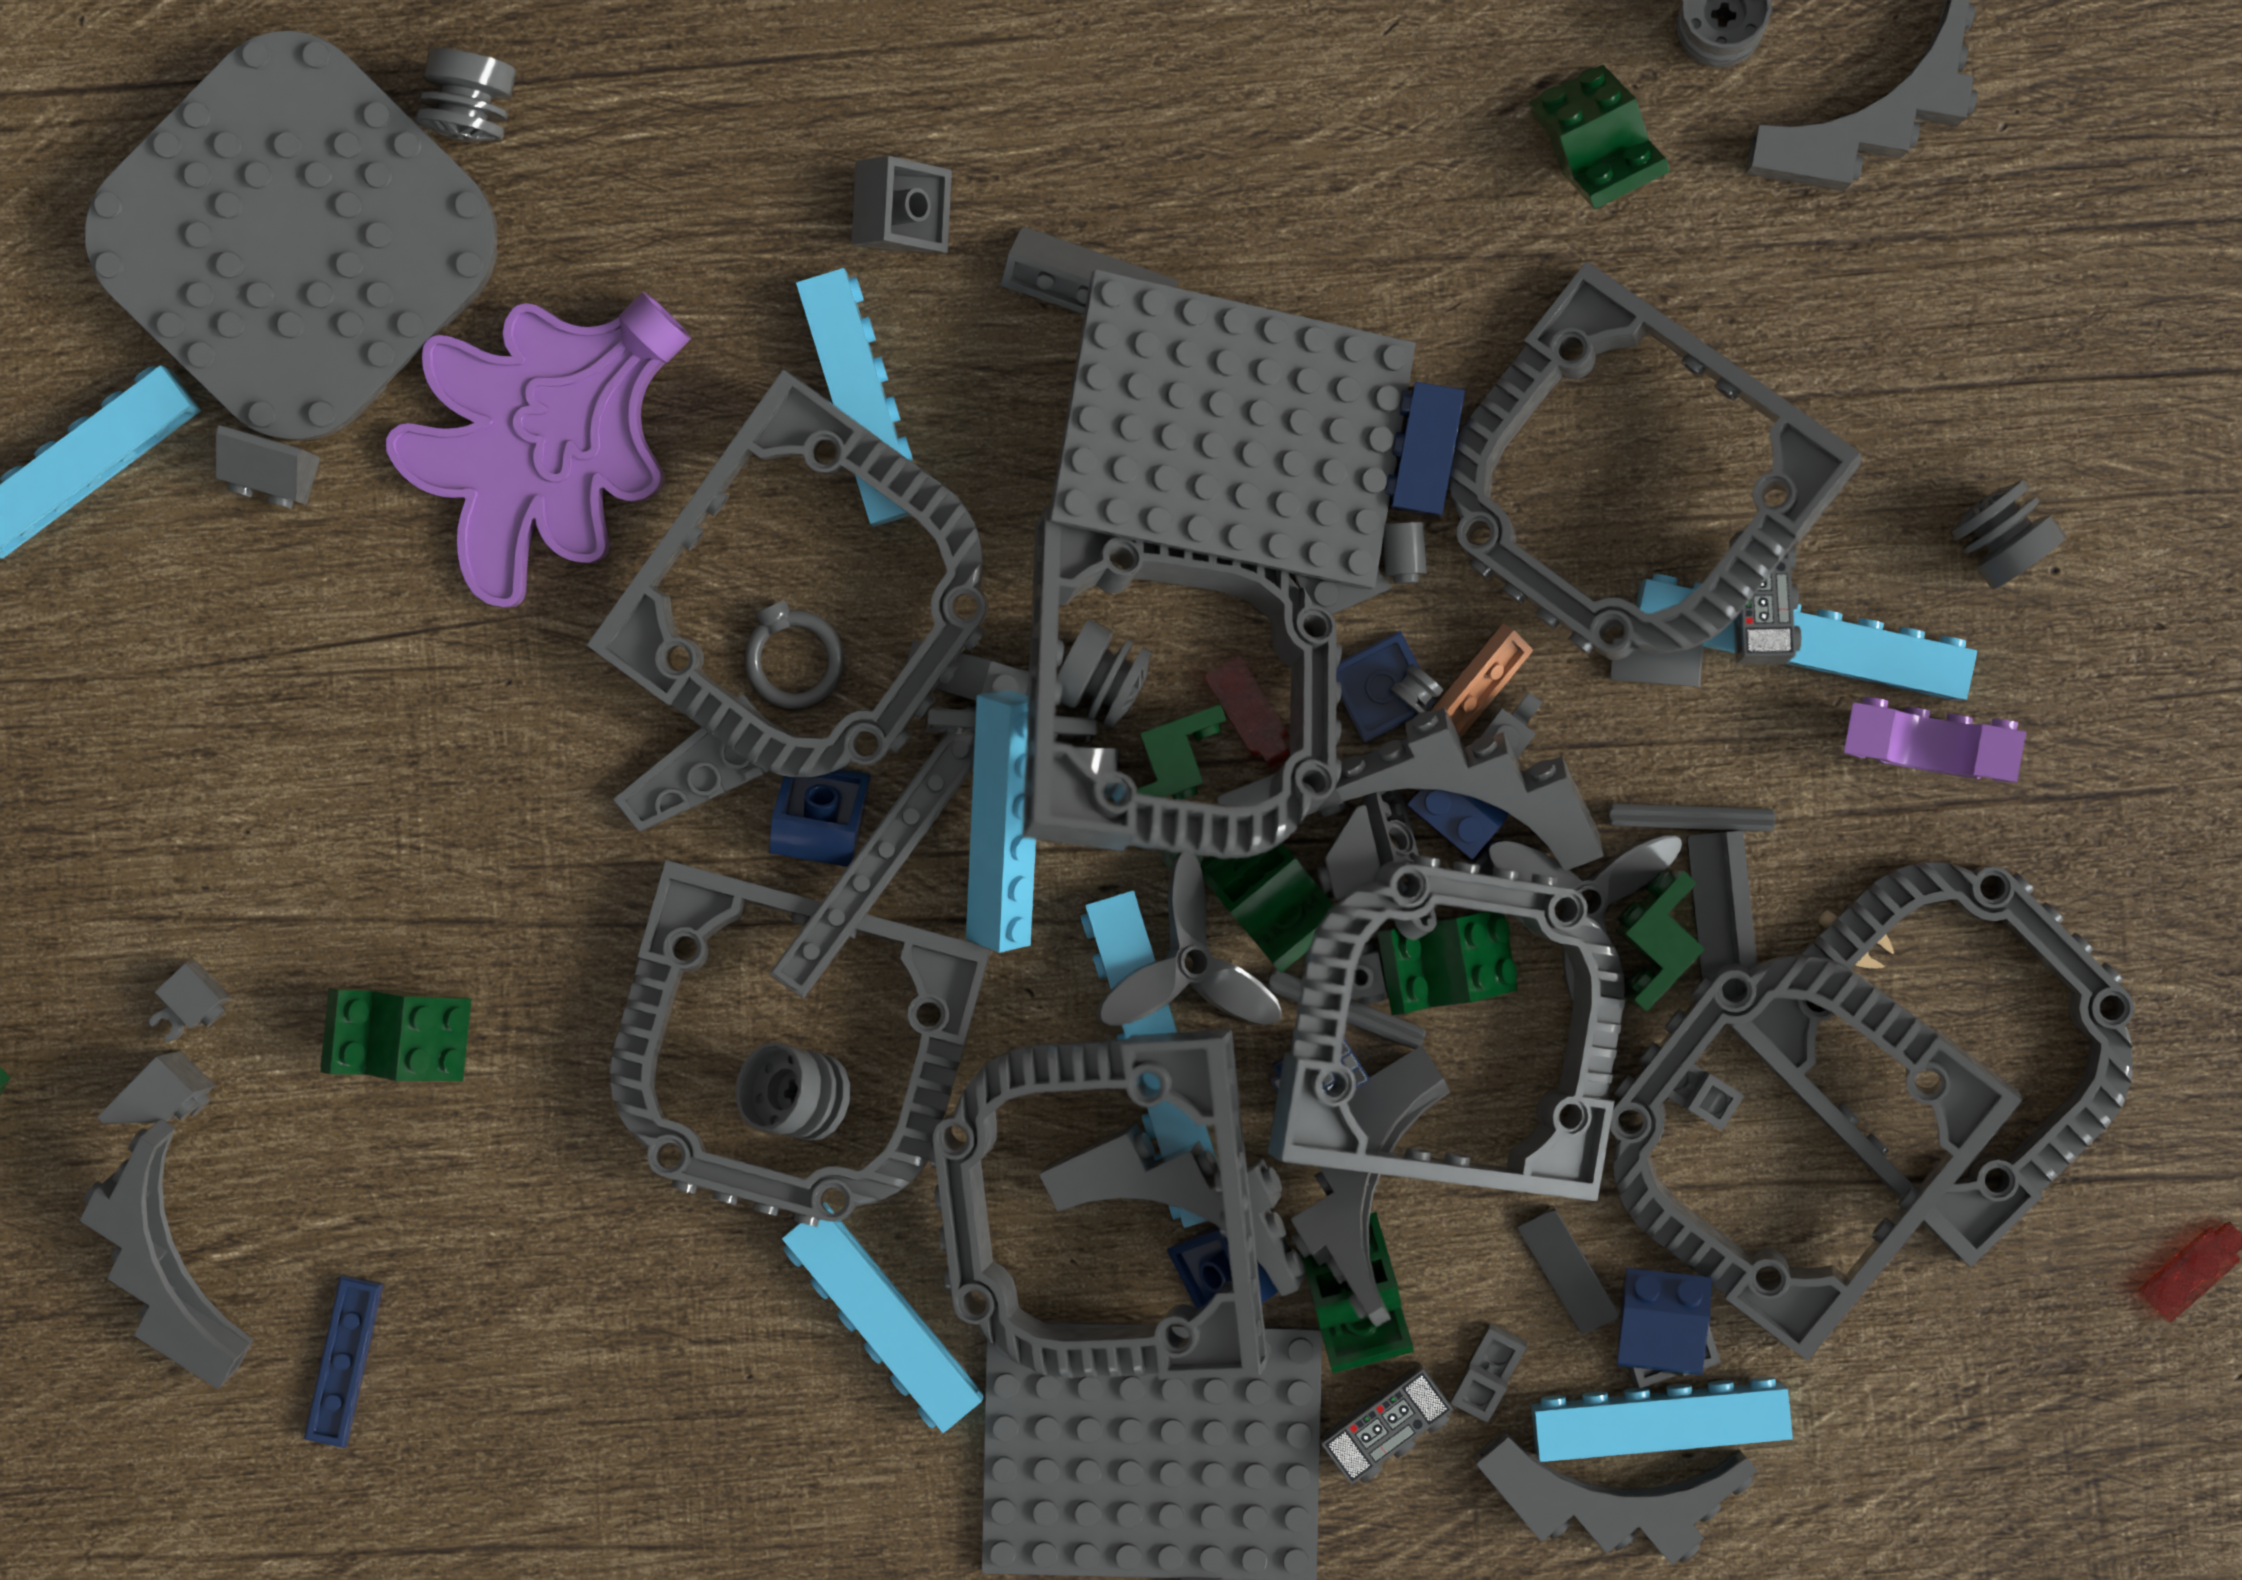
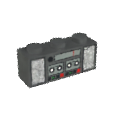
(1766, 624)
(1387, 1425)

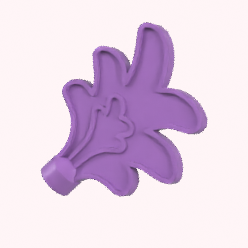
(543, 439)

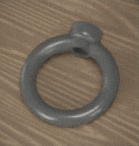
(775, 619)

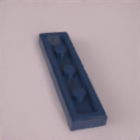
(343, 1361)

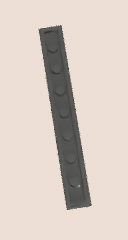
(876, 864)

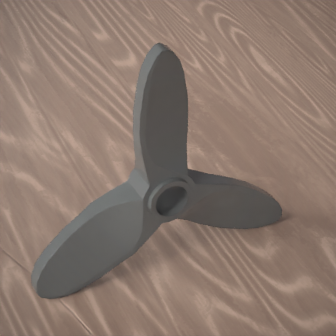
(1608, 884)
(1214, 979)

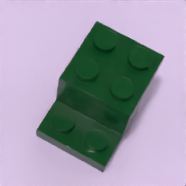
(1599, 136)
(1173, 756)
(1270, 900)
(1658, 938)
(1451, 965)
(395, 1035)
(1346, 1337)

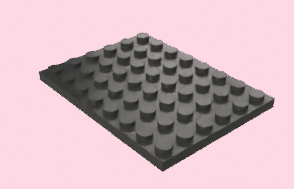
(1231, 430)
(1154, 1469)

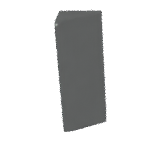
(1568, 1270)

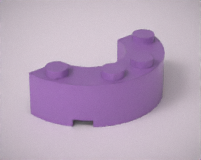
(1935, 744)

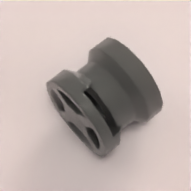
(1416, 689)

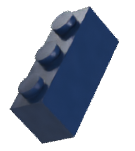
(1425, 449)

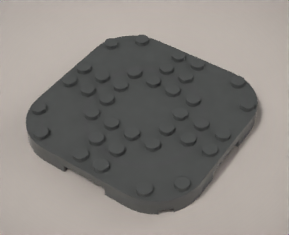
(291, 236)

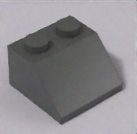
(901, 205)
(264, 466)
(1350, 857)
(164, 1090)

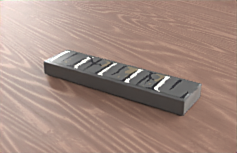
(964, 722)

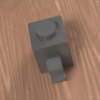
(1514, 724)
(191, 999)

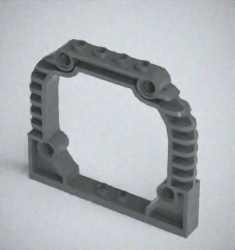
(1603, 317)
(643, 633)
(1066, 795)
(695, 907)
(1198, 1079)
(1557, 1155)
(1969, 1214)
(1801, 1302)

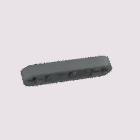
(1386, 817)

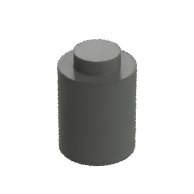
(1404, 552)

